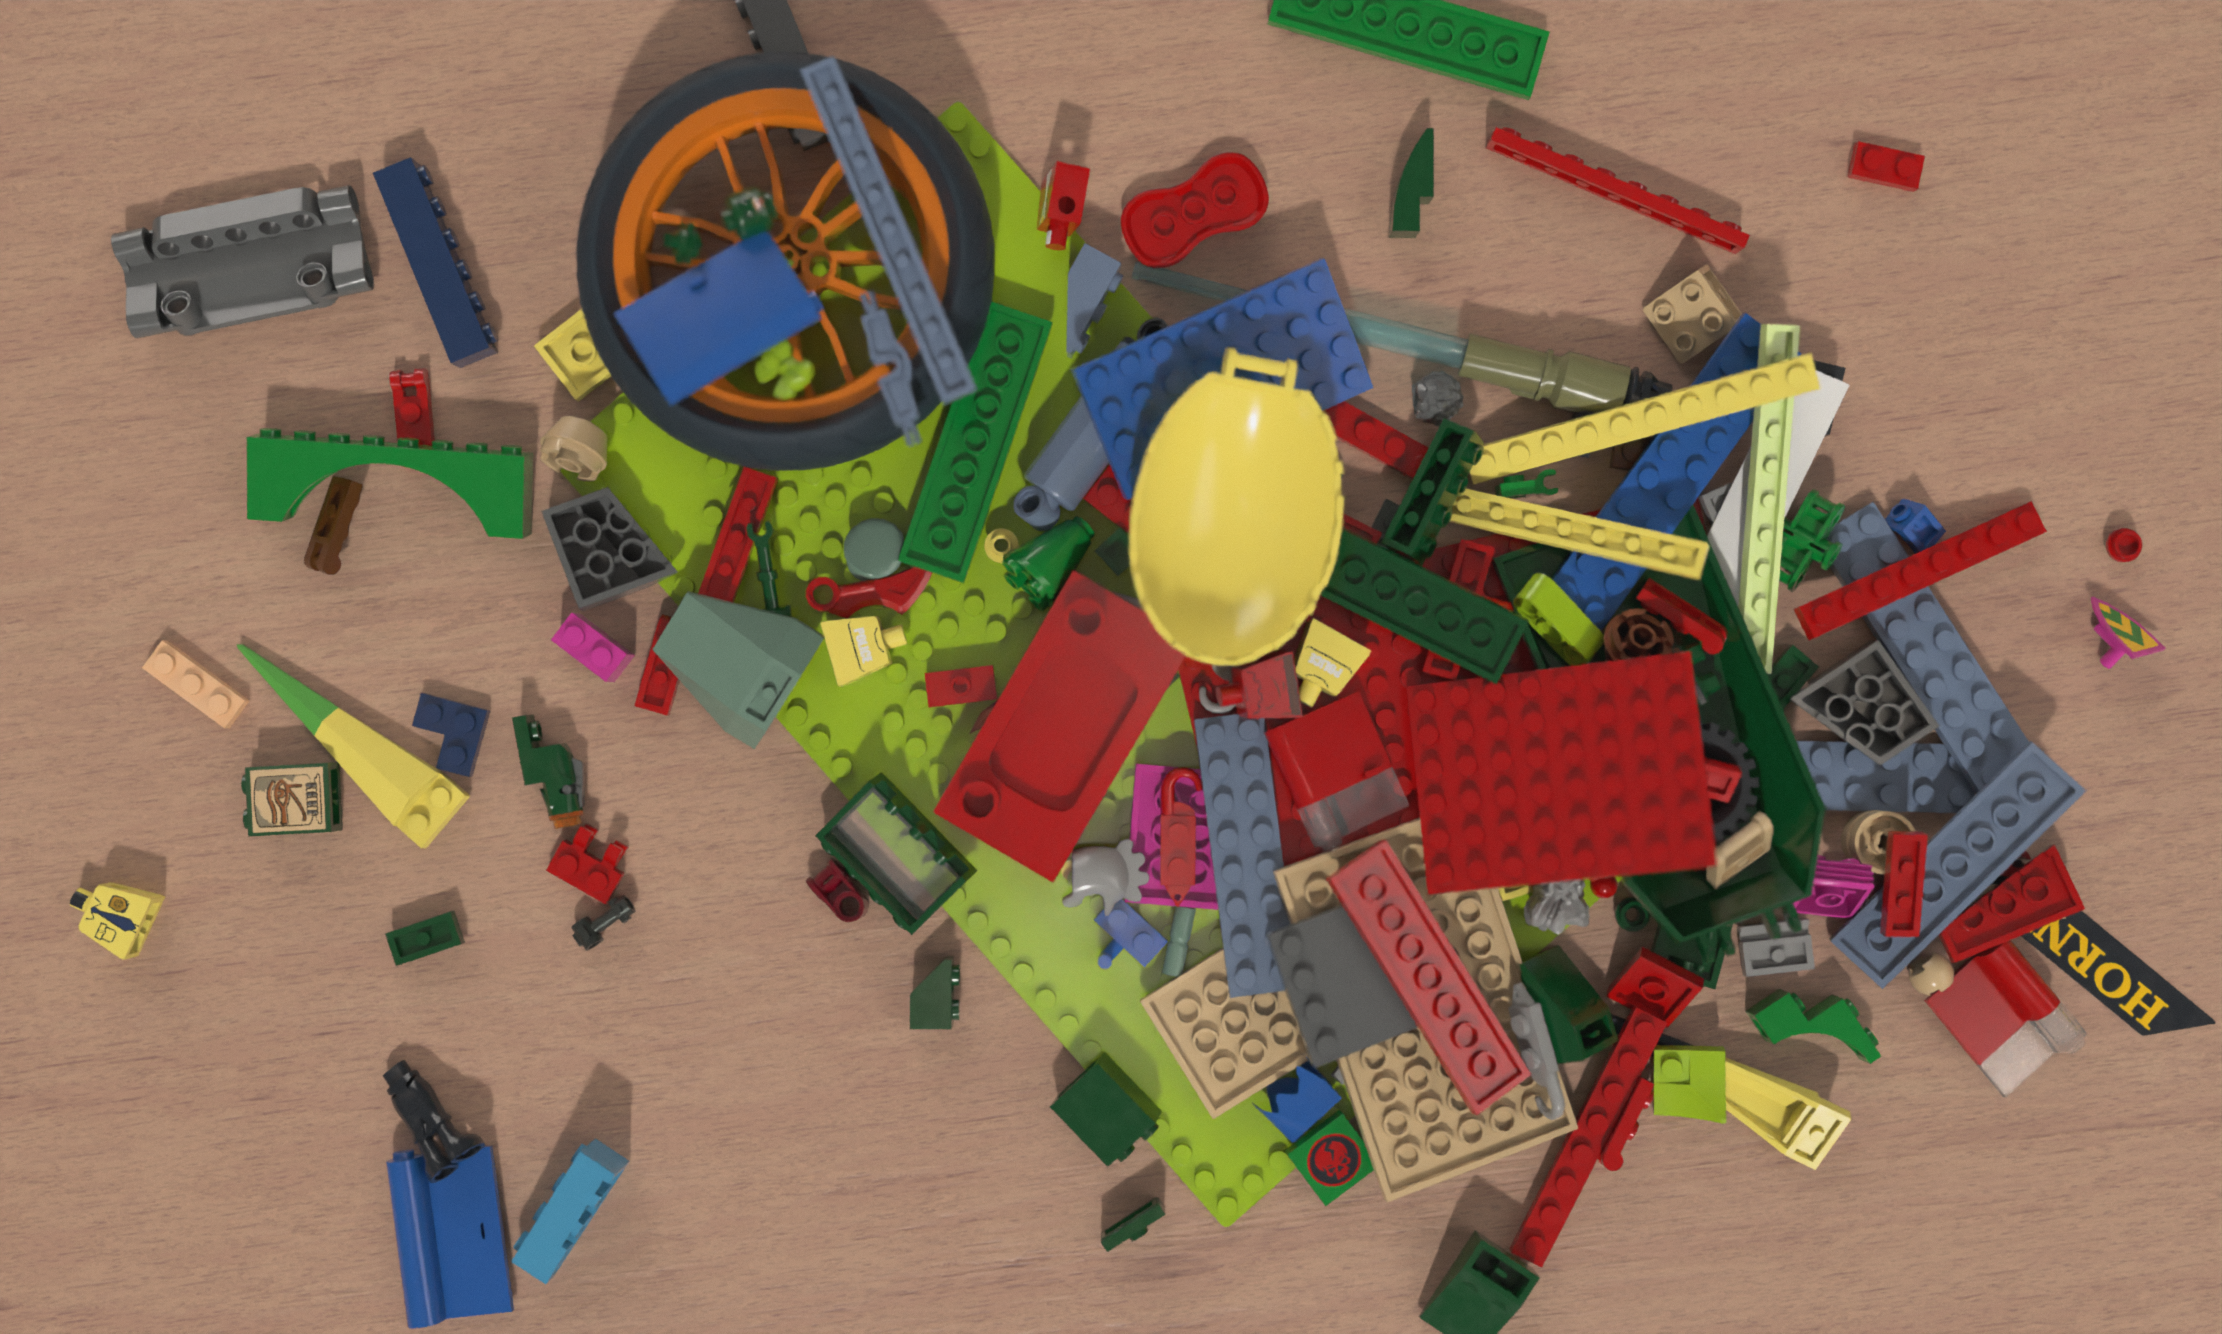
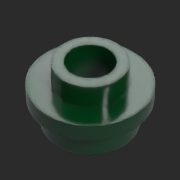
(1631, 925)

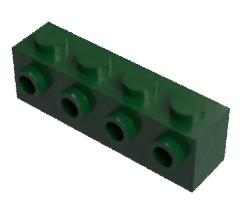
(1433, 492)

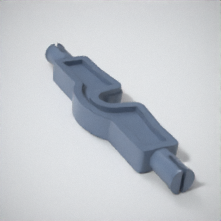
(897, 384)

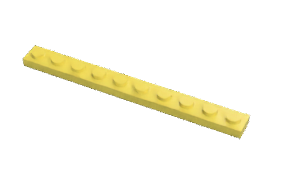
(1647, 417)

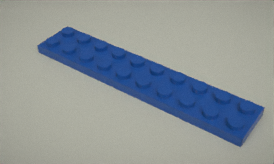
(1663, 482)

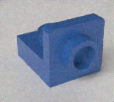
(1915, 525)

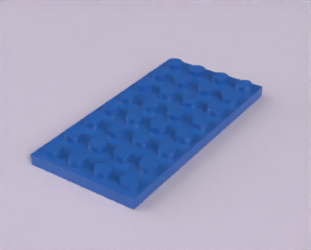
(1278, 321)

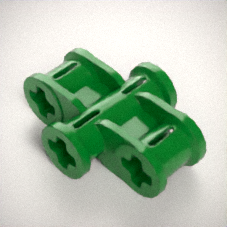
(1809, 529)

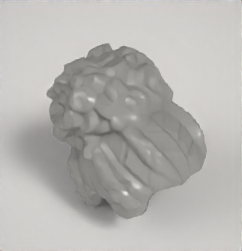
(1556, 906)

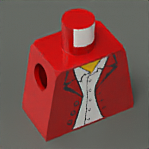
(1062, 202)

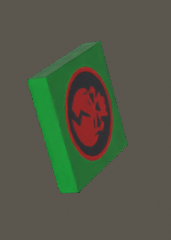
(1331, 1157)

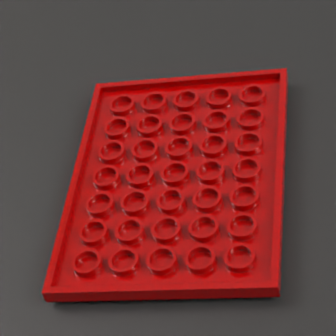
(1561, 775)

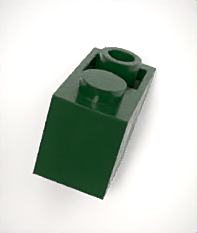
(933, 999)

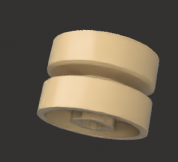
(1863, 835)

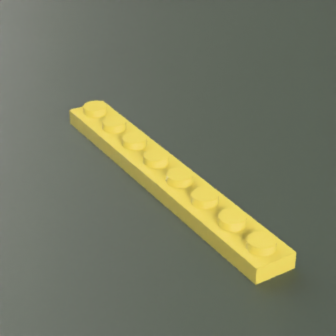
(1580, 533)

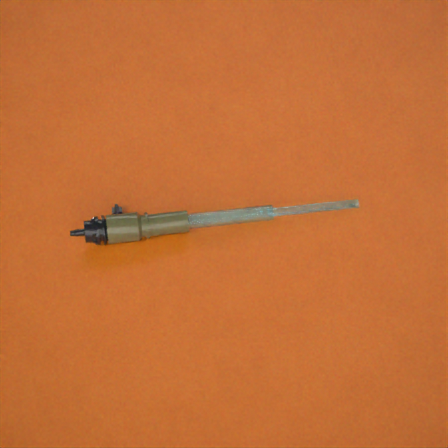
(1569, 381)

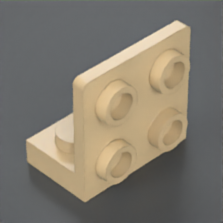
(1693, 314)

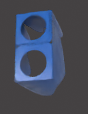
(1299, 1102)

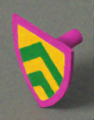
(2122, 634)

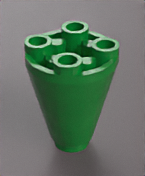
(1048, 560)

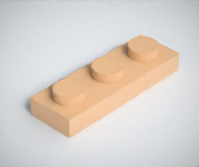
(195, 684)

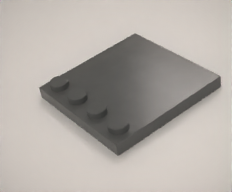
(1336, 987)

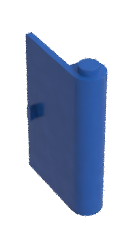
(718, 316)
(441, 1240)

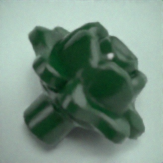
(684, 243)

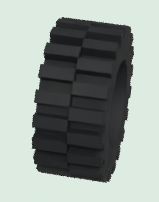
(1718, 747)

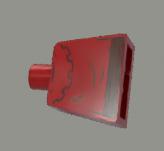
(1263, 687)

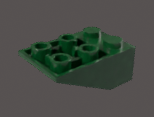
(1572, 1009)
(1480, 1290)

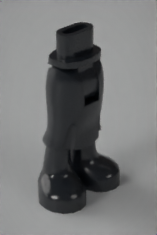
(426, 1118)

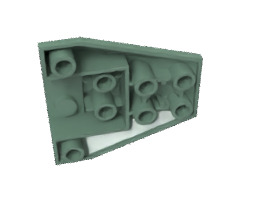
(736, 660)

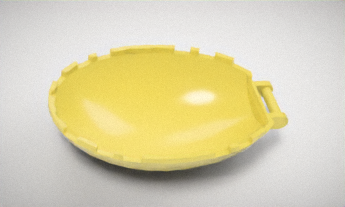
(1236, 514)

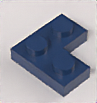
(462, 728)

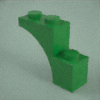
(1782, 1017)

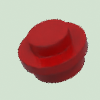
(2123, 545)

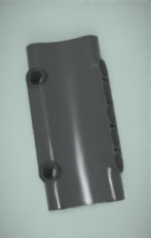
(243, 261)

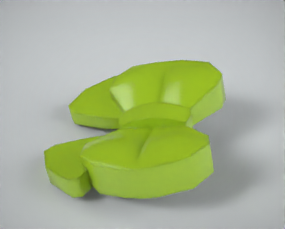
(781, 360)

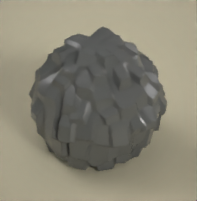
(1437, 397)

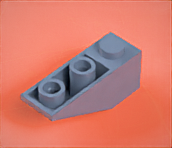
(1088, 285)

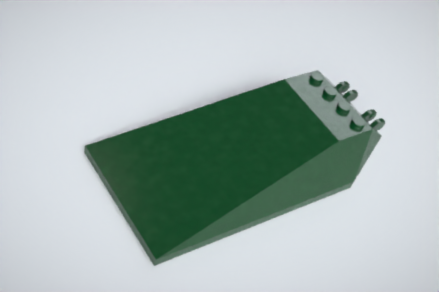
(1748, 708)

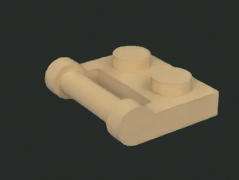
(1741, 850)

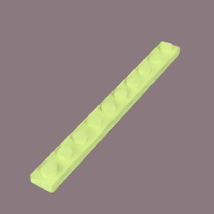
(1767, 499)

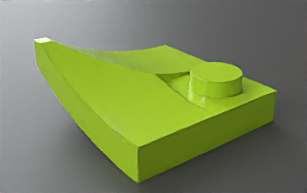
(1690, 1082)

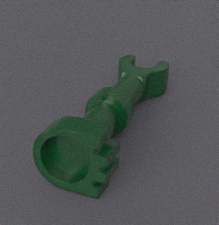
(767, 574)

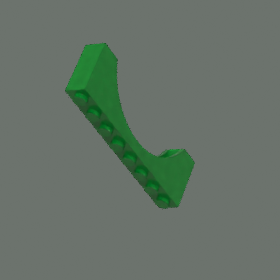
(490, 481)

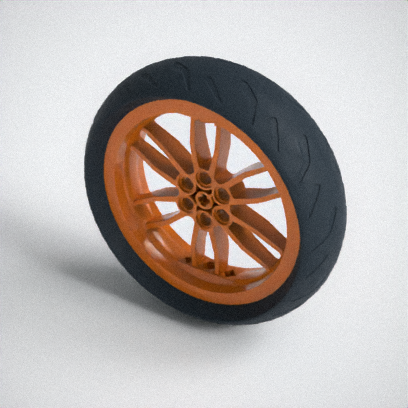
(705, 115)

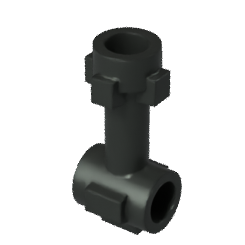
(588, 931)

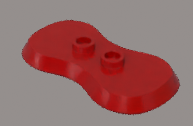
(1171, 221)

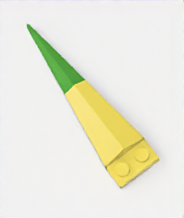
(398, 782)

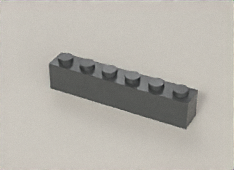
(777, 32)

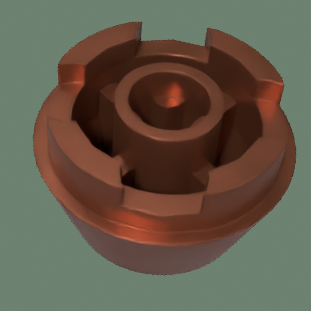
(1636, 636)

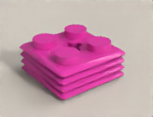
(1837, 888)

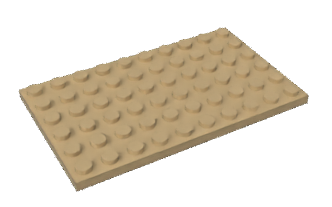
(1398, 1089)

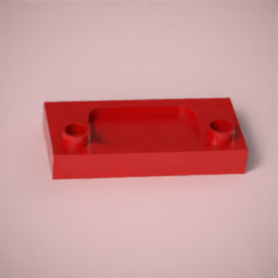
(1061, 727)

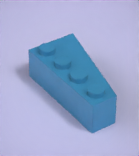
(569, 1210)

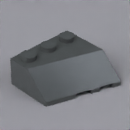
(603, 549)
(1868, 703)

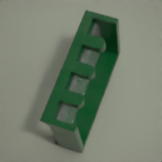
(895, 853)

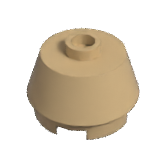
(575, 447)

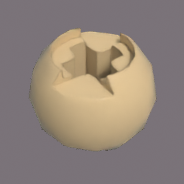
(1931, 974)

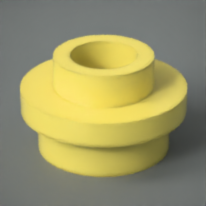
(995, 535)

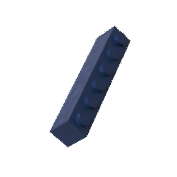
(436, 263)

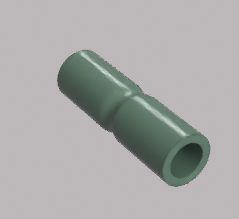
(1178, 946)

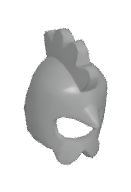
(1106, 872)

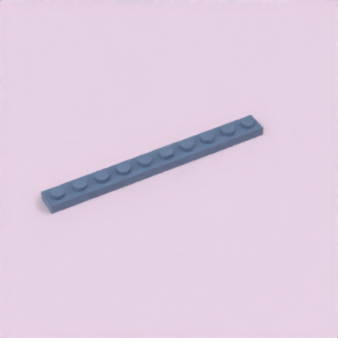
(888, 230)

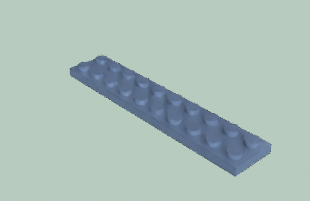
(1930, 654)

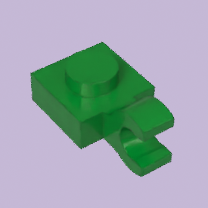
(1517, 487)

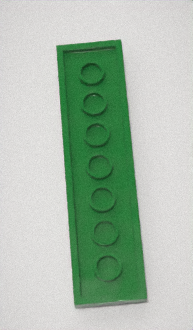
(1425, 36)
(975, 445)

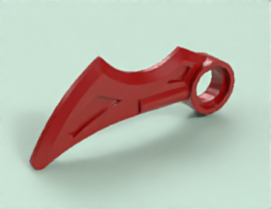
(893, 591)

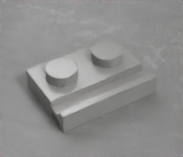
(1767, 956)

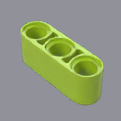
(1559, 620)

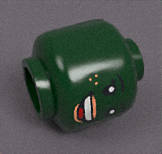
(749, 212)

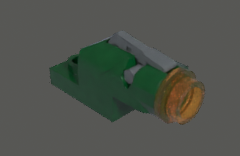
(555, 768)

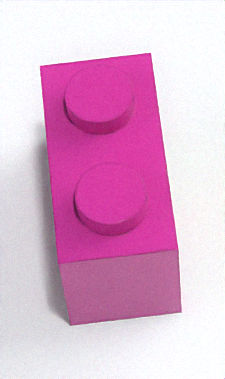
(592, 647)

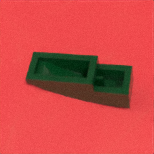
(1413, 189)

